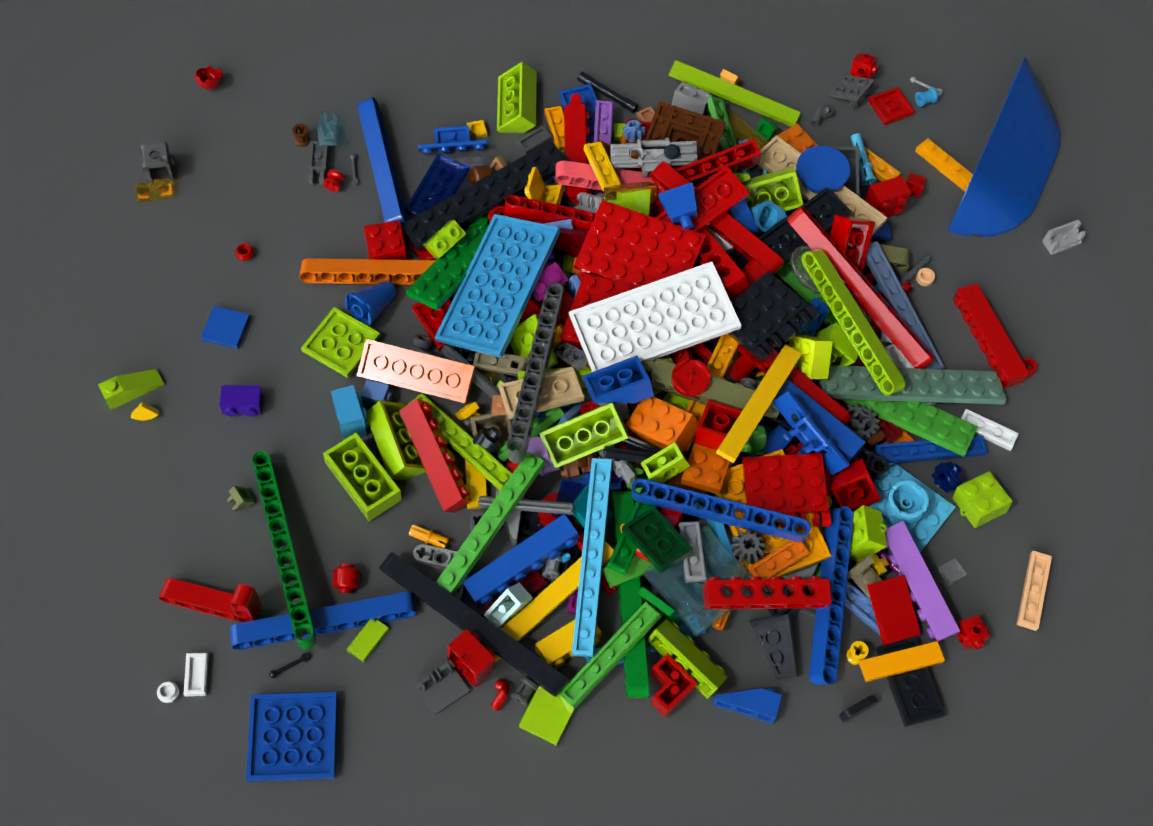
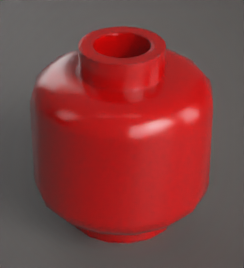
(346, 578)

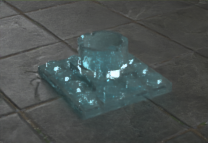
(688, 597)

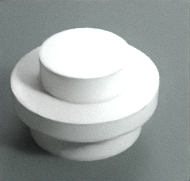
(168, 692)

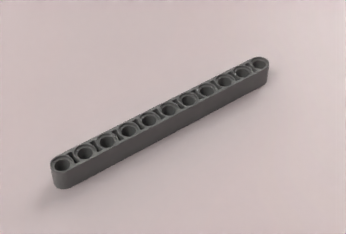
(535, 373)

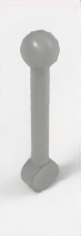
(913, 80)

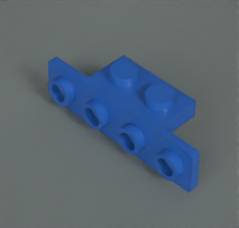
(452, 138)

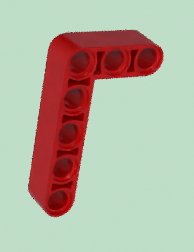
(240, 606)

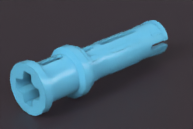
(865, 166)

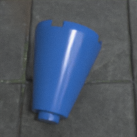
(370, 301)

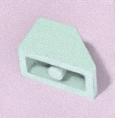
(508, 605)

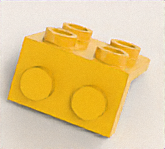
(538, 191)

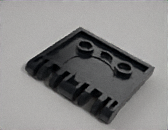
(769, 314)

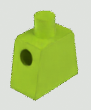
(634, 199)

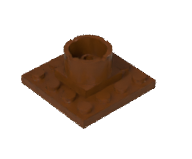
(685, 125)

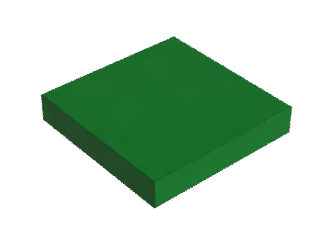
(661, 607)

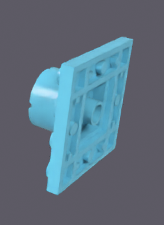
(910, 501)

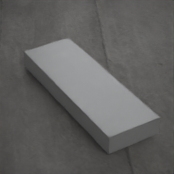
(694, 563)

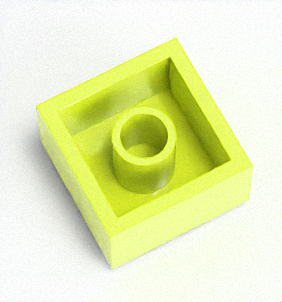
(815, 355)

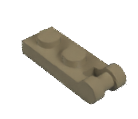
(500, 365)

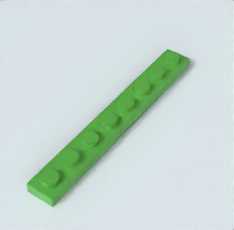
(490, 523)

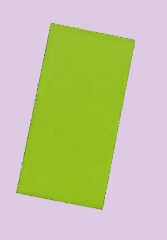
(367, 639)

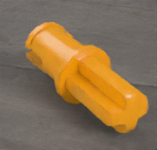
(428, 536)

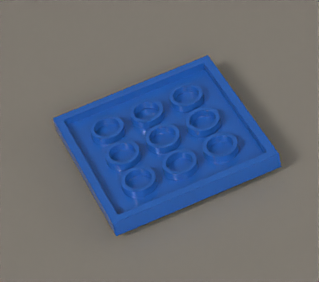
(292, 737)

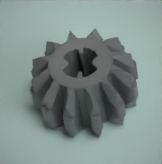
(743, 540)

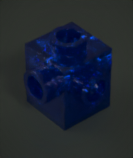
(948, 476)

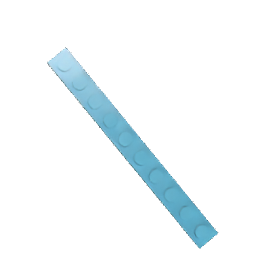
(592, 558)

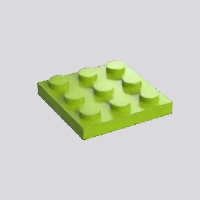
(339, 342)

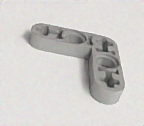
(437, 551)

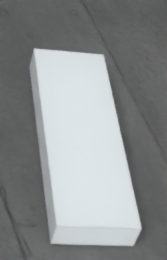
(991, 430)

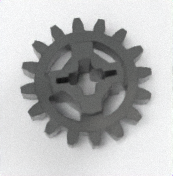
(862, 420)

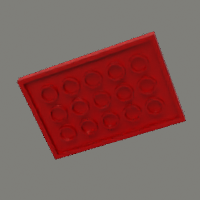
(636, 246)

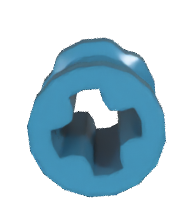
(926, 97)

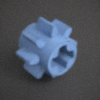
(633, 130)

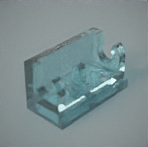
(328, 129)

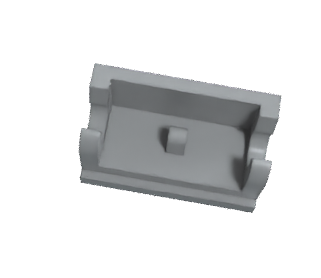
(690, 98)
(1063, 237)

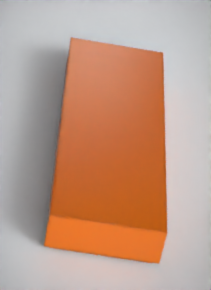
(779, 560)

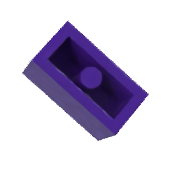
(241, 400)

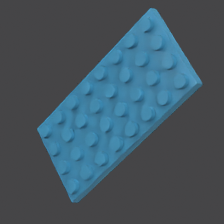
(498, 285)

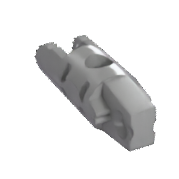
(621, 468)

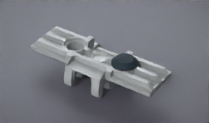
(674, 154)

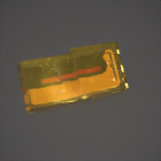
(153, 192)

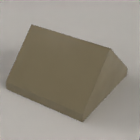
(489, 420)

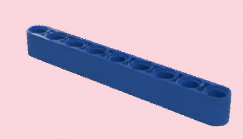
(381, 161)
(727, 517)
(830, 619)
(324, 620)

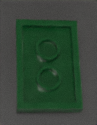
(657, 539)

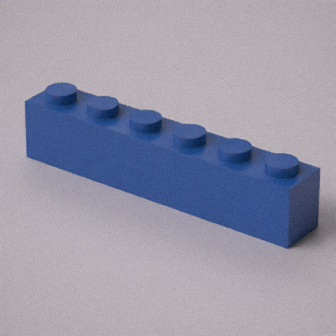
(842, 436)
(521, 560)

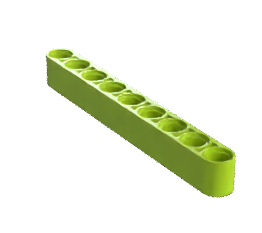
(853, 322)

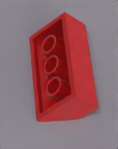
(853, 237)

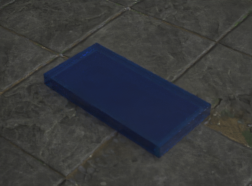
(438, 184)

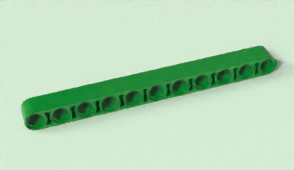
(286, 554)
(630, 601)

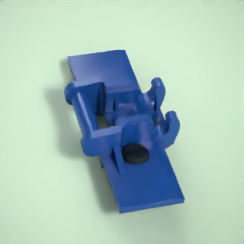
(809, 433)

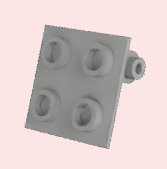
(589, 202)

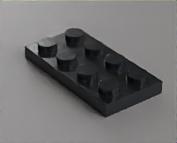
(913, 689)

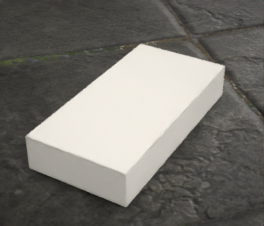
(196, 674)

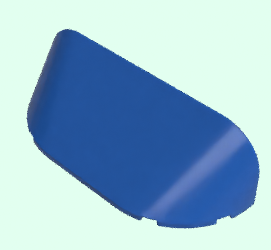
(1012, 162)

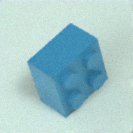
(350, 411)

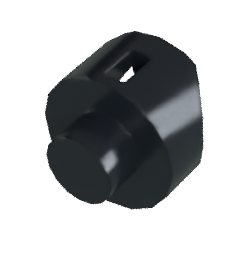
(489, 439)

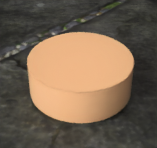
(925, 277)

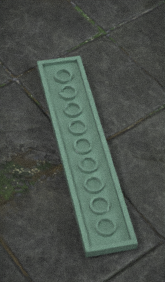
(920, 385)

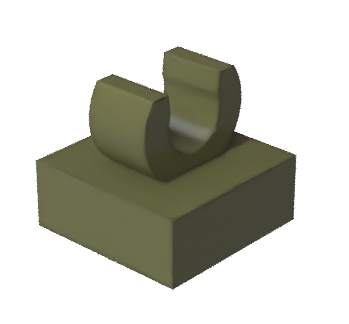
(241, 497)

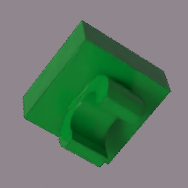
(766, 129)

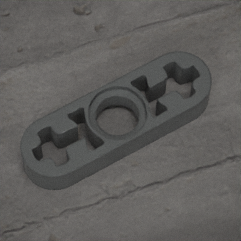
(571, 355)

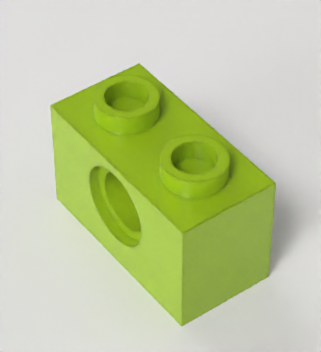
(444, 239)
(665, 464)

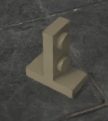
(863, 574)

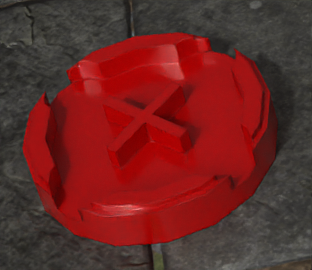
(690, 377)

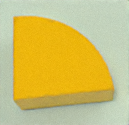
(477, 128)
(144, 412)

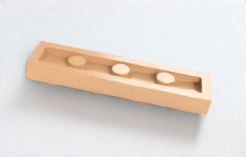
(1034, 590)

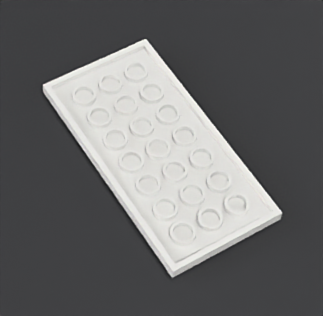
(655, 318)

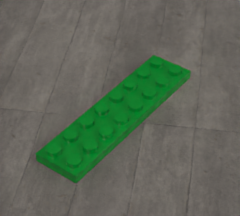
(449, 270)

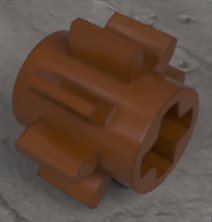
(585, 462)

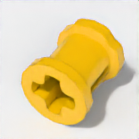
(863, 651)

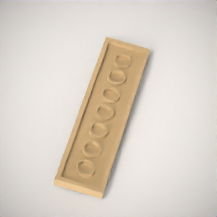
(780, 155)

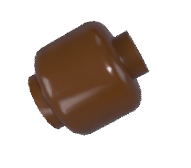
(478, 173)

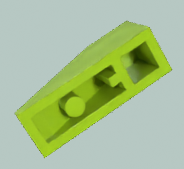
(129, 387)

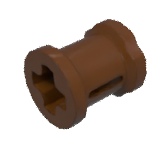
(303, 133)

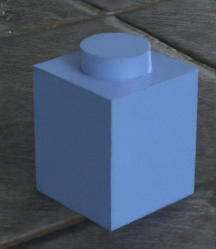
(374, 392)

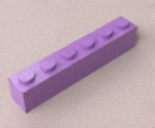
(920, 583)

